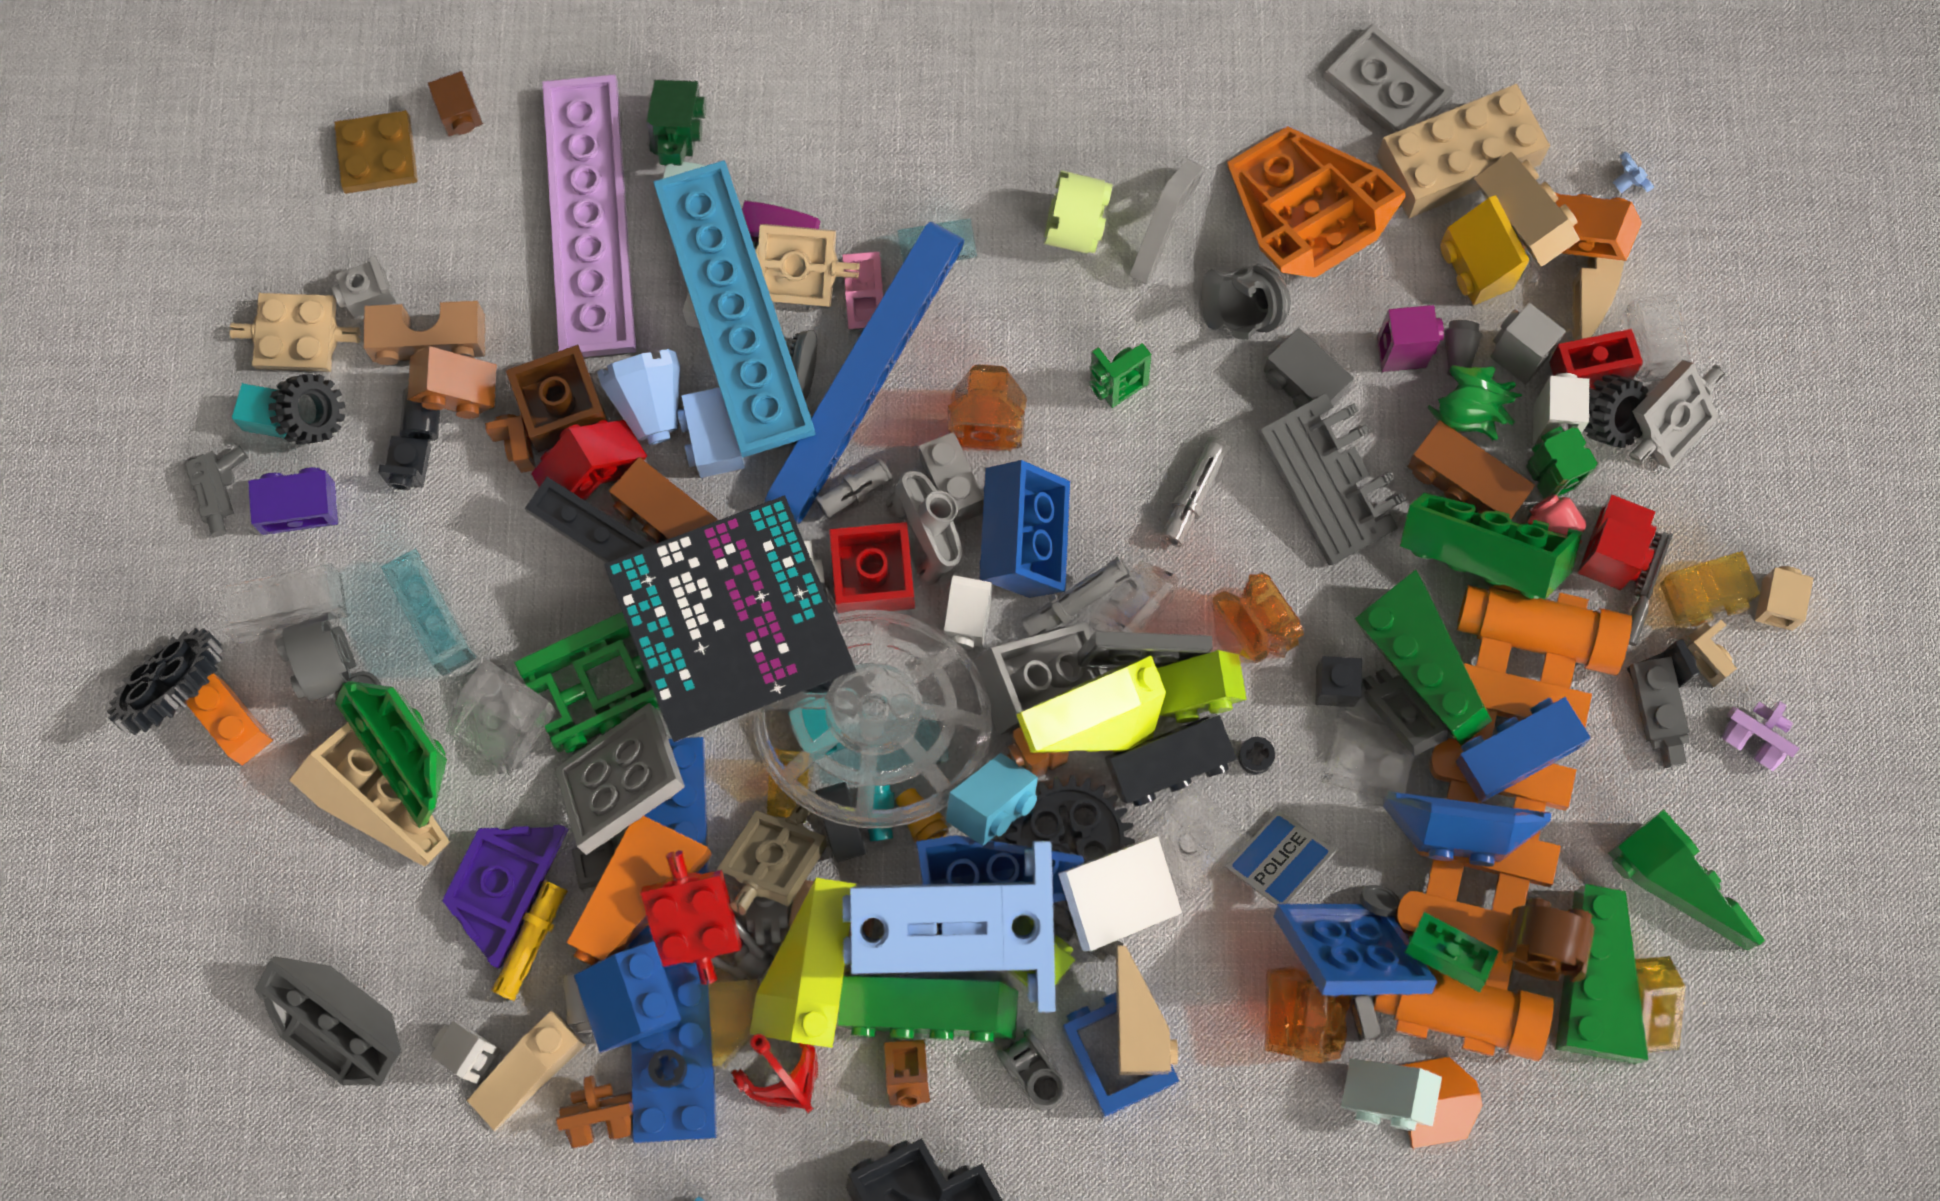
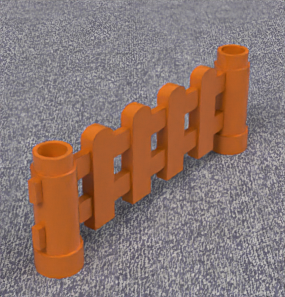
(1566, 636)

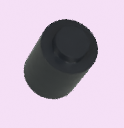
(418, 421)

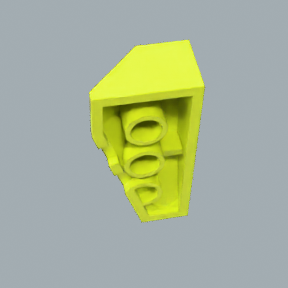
(1100, 714)
(805, 979)

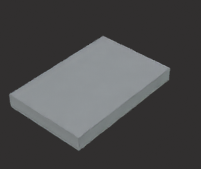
(1387, 82)

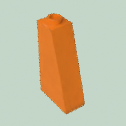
(616, 906)

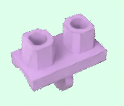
(1775, 746)

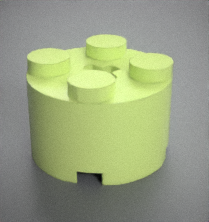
(1077, 212)

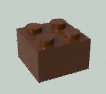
(555, 395)

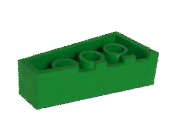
(1604, 1010)

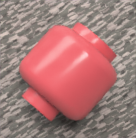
(1559, 513)

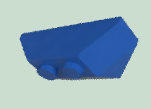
(1463, 828)

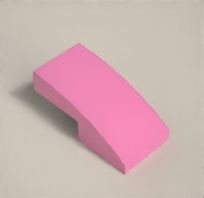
(865, 292)

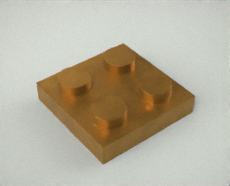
(375, 152)

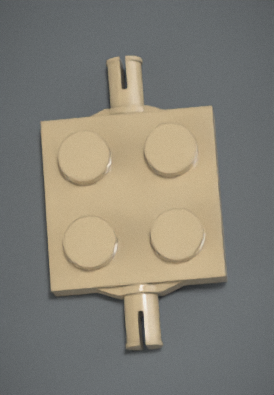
(801, 264)
(294, 332)

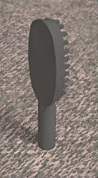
(804, 360)
(1647, 583)

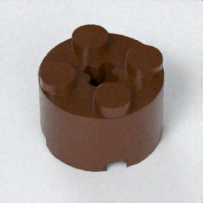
(1549, 940)

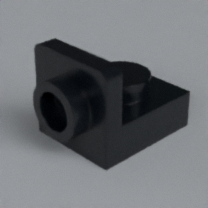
(406, 463)

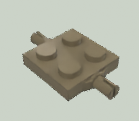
(772, 858)

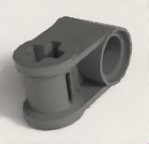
(1031, 1069)

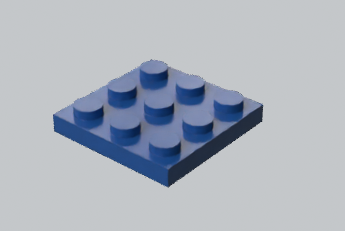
(1352, 950)

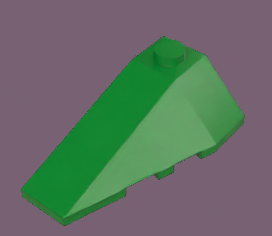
(1663, 863)

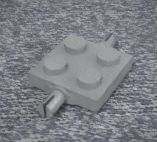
(1676, 414)

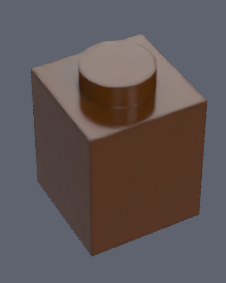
(455, 104)

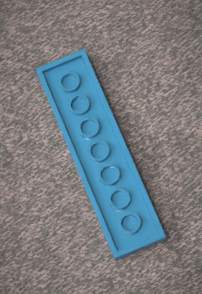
(734, 309)

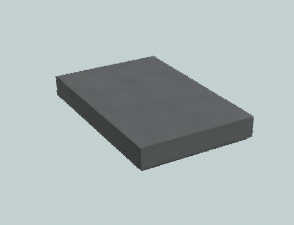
(1120, 648)

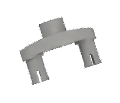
(932, 520)

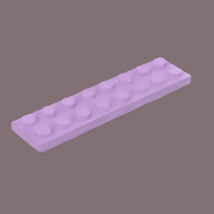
(589, 216)

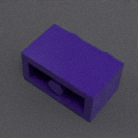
(293, 501)

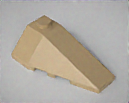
(351, 787)

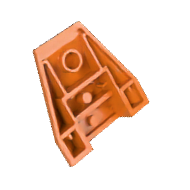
(1311, 201)

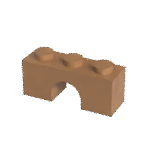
(391, 340)

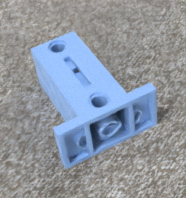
(959, 927)

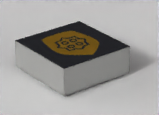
(1364, 1018)

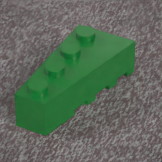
(1490, 545)
(1419, 648)
(928, 1007)

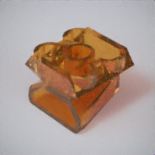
(988, 409)
(1256, 622)
(1302, 1019)

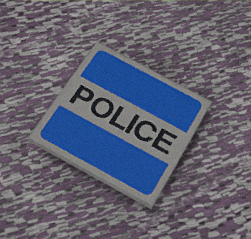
(1280, 859)

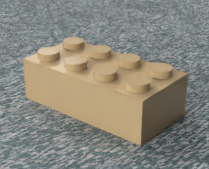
(1445, 153)

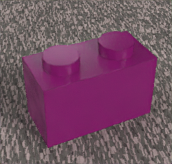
(1409, 338)

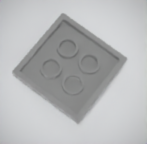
(618, 778)

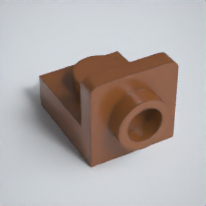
(516, 440)
(906, 1073)

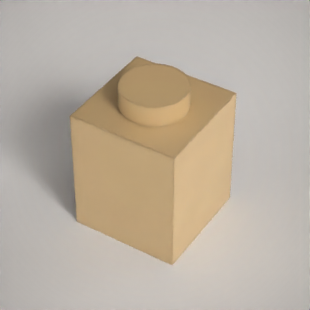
(1784, 598)

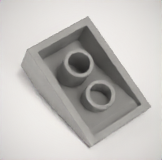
(1032, 672)

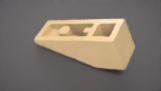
(1141, 1028)
(525, 1069)

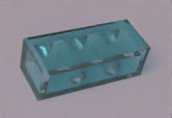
(429, 612)

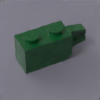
(675, 120)

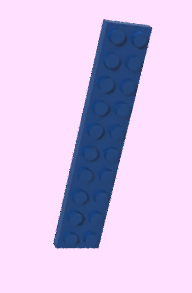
(690, 1107)

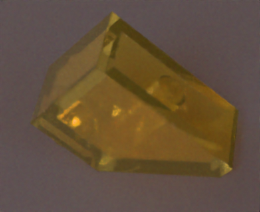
(1661, 1002)
(730, 1018)

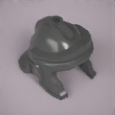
(1245, 300)

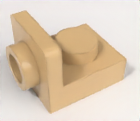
(1711, 659)

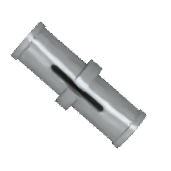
(854, 488)

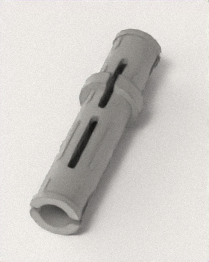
(1176, 528)
(1063, 607)

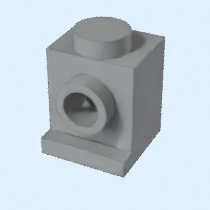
(373, 290)

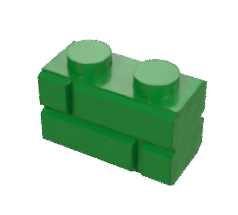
(1560, 462)

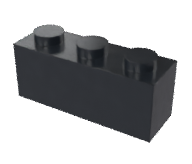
(1171, 760)

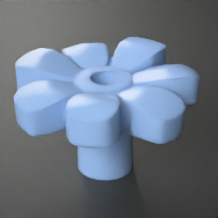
(1632, 175)

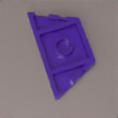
(500, 883)

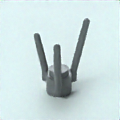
(751, 958)

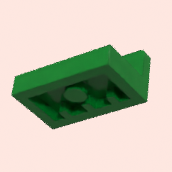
(1122, 377)
(1451, 952)

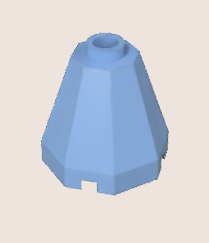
(645, 393)

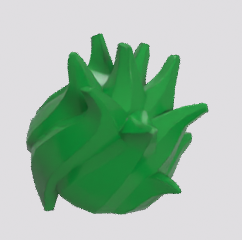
(1476, 402)

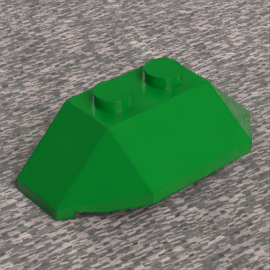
(397, 744)

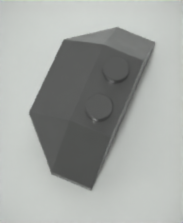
(330, 1021)

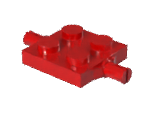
(691, 917)

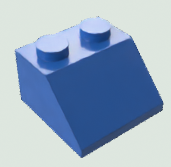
(627, 997)

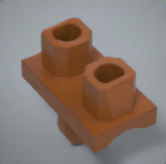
(613, 1110)

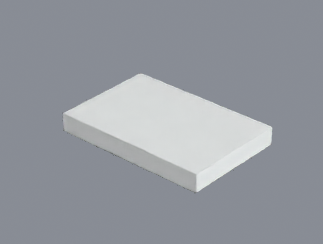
(1120, 893)

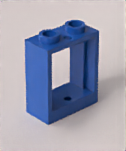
(1126, 1097)

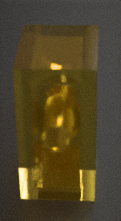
(1710, 588)

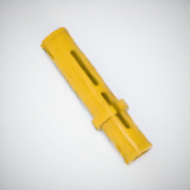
(532, 934)

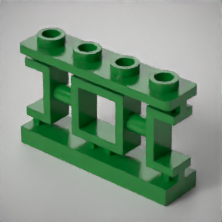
(585, 651)

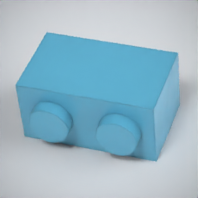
(992, 799)

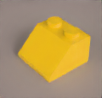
(1484, 252)

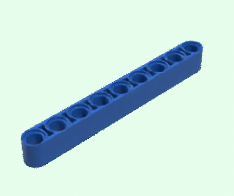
(866, 368)

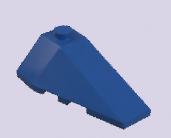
(964, 860)

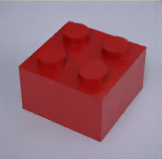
(872, 568)

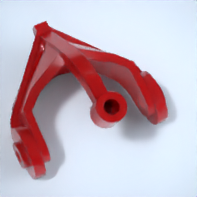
(793, 1090)

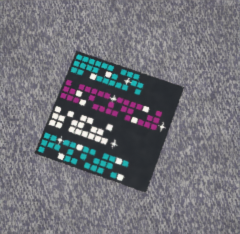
(729, 618)

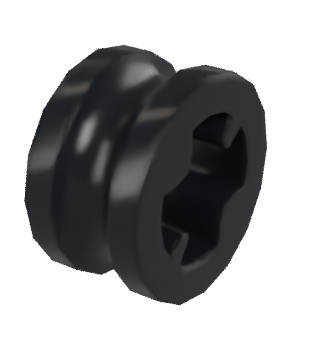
(1247, 747)
(656, 1064)

